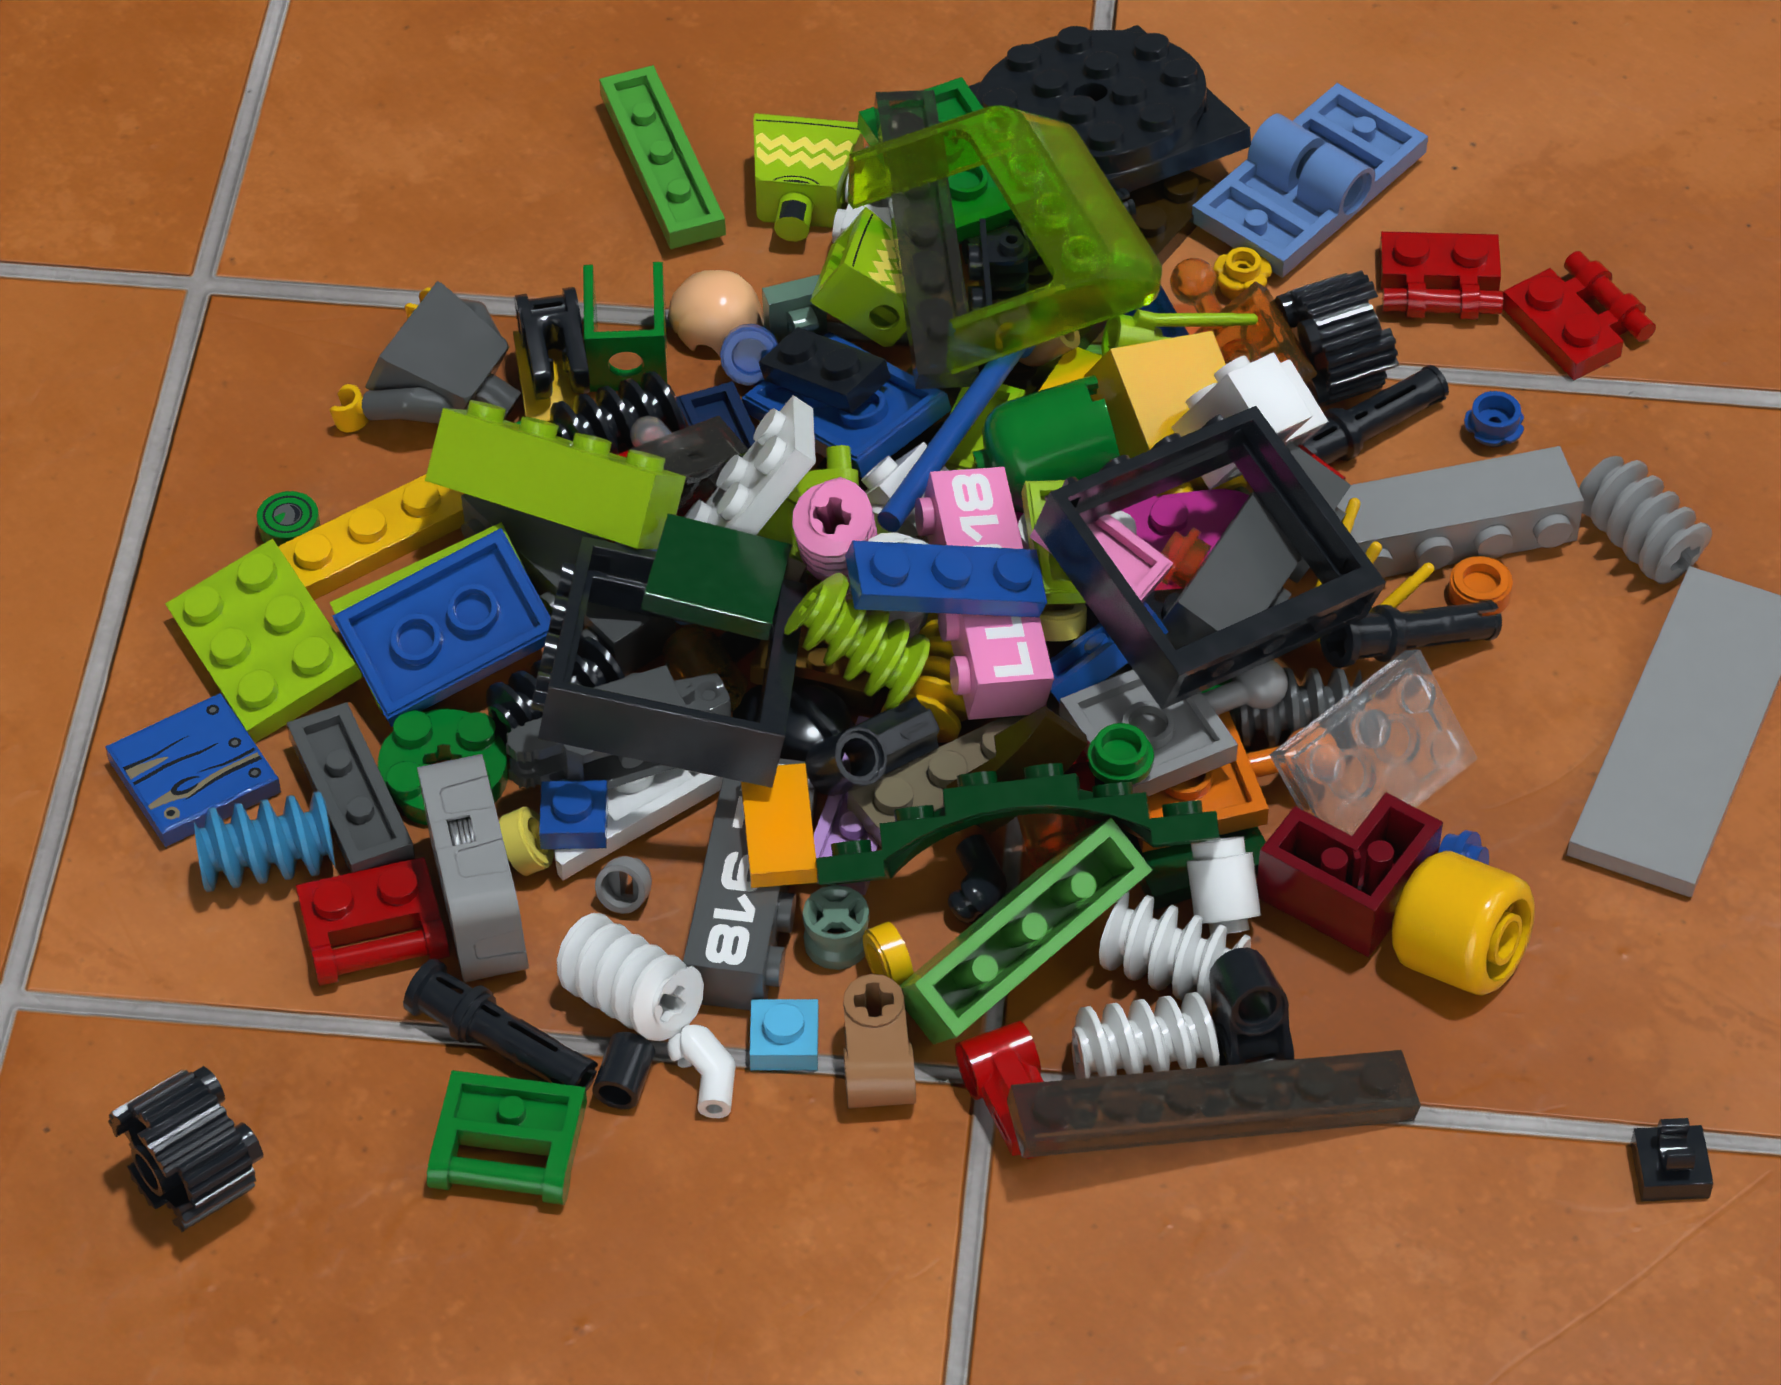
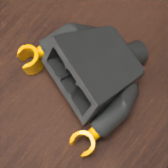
(432, 363)

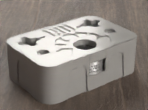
(473, 868)

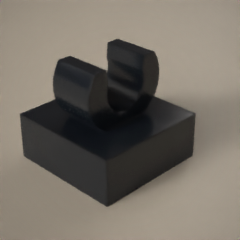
(1671, 1161)

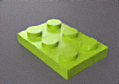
(264, 640)

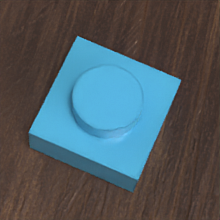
(784, 1034)

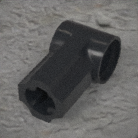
(872, 748)

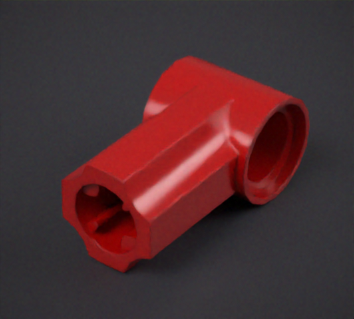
(993, 1064)

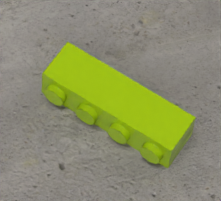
(554, 477)

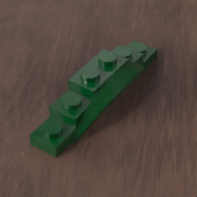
(984, 799)

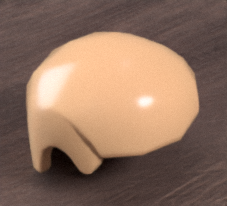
(711, 306)

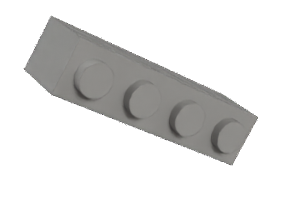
(1468, 511)

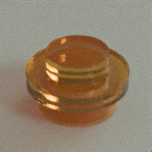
(1187, 556)

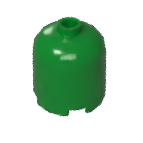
(1048, 436)

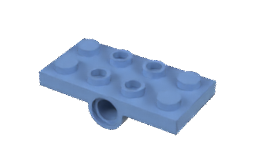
(1308, 177)

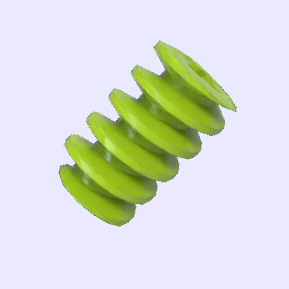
(863, 637)

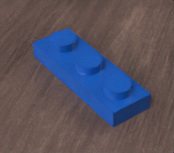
(945, 579)

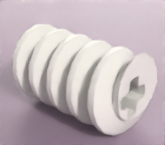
(1162, 948)
(629, 978)
(1144, 1037)

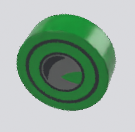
(286, 516)

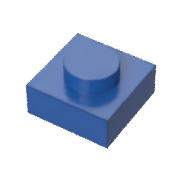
(573, 814)

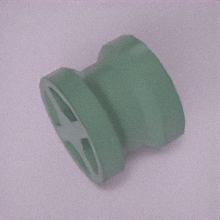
(835, 910)

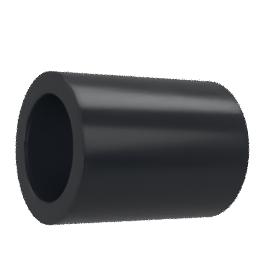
(623, 1070)

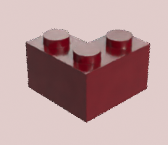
(1342, 880)

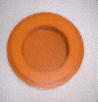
(1478, 580)

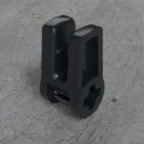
(547, 325)

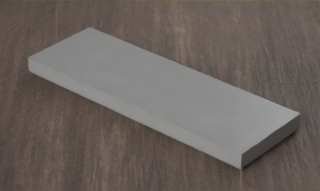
(1685, 735)

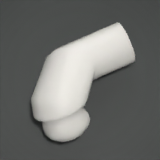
(717, 1068)

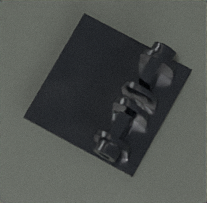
(1000, 267)

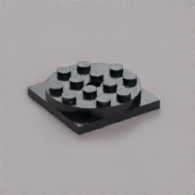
(1127, 97)

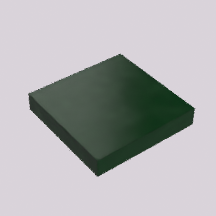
(716, 577)

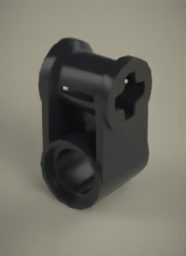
(1249, 1010)

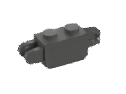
(544, 760)

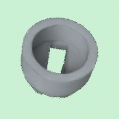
(613, 880)

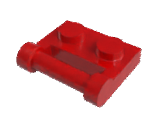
(368, 907)

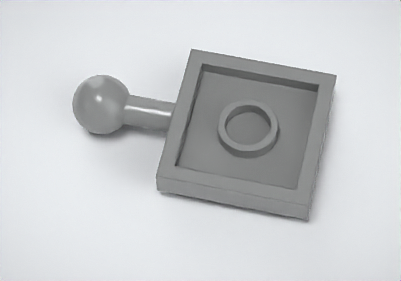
(1184, 736)

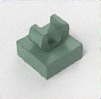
(790, 307)

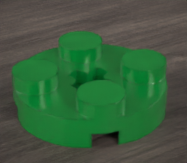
(437, 736)

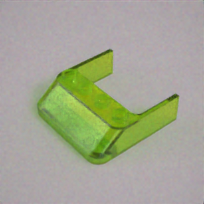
(1060, 201)

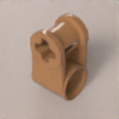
(877, 1045)

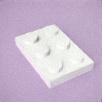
(765, 476)

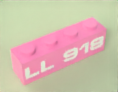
(997, 660)

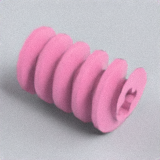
(828, 521)

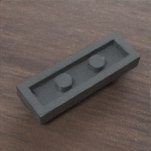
(355, 794)

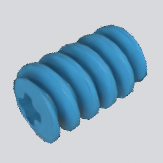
(264, 841)

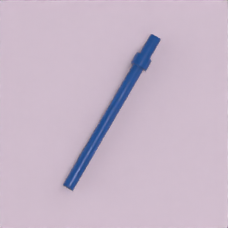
(948, 439)

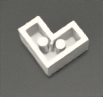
(1263, 383)

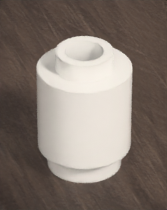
(1223, 884)

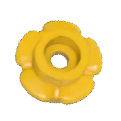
(1240, 270)

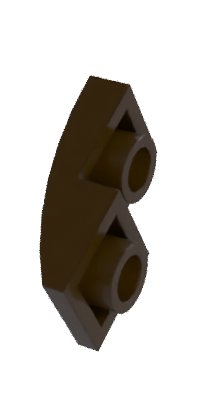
(1031, 741)

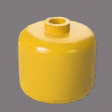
(1463, 922)

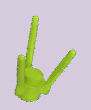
(1142, 327)

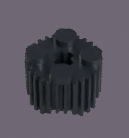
(1340, 336)
(187, 1146)

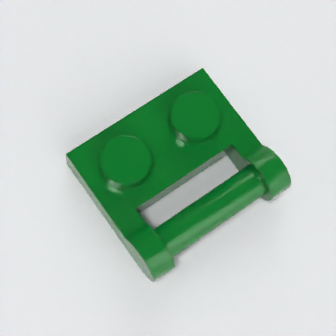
(507, 1117)

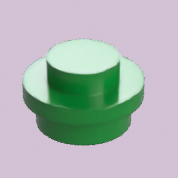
(1120, 754)

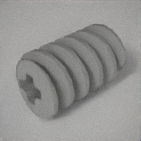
(1643, 518)

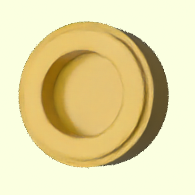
(887, 952)

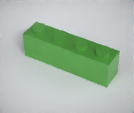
(1022, 931)

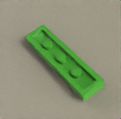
(662, 157)

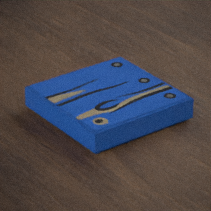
(191, 765)

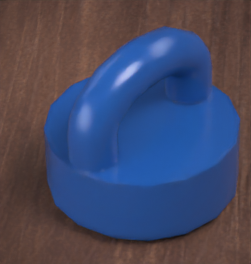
(743, 350)

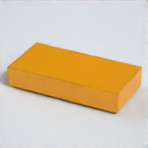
(780, 829)

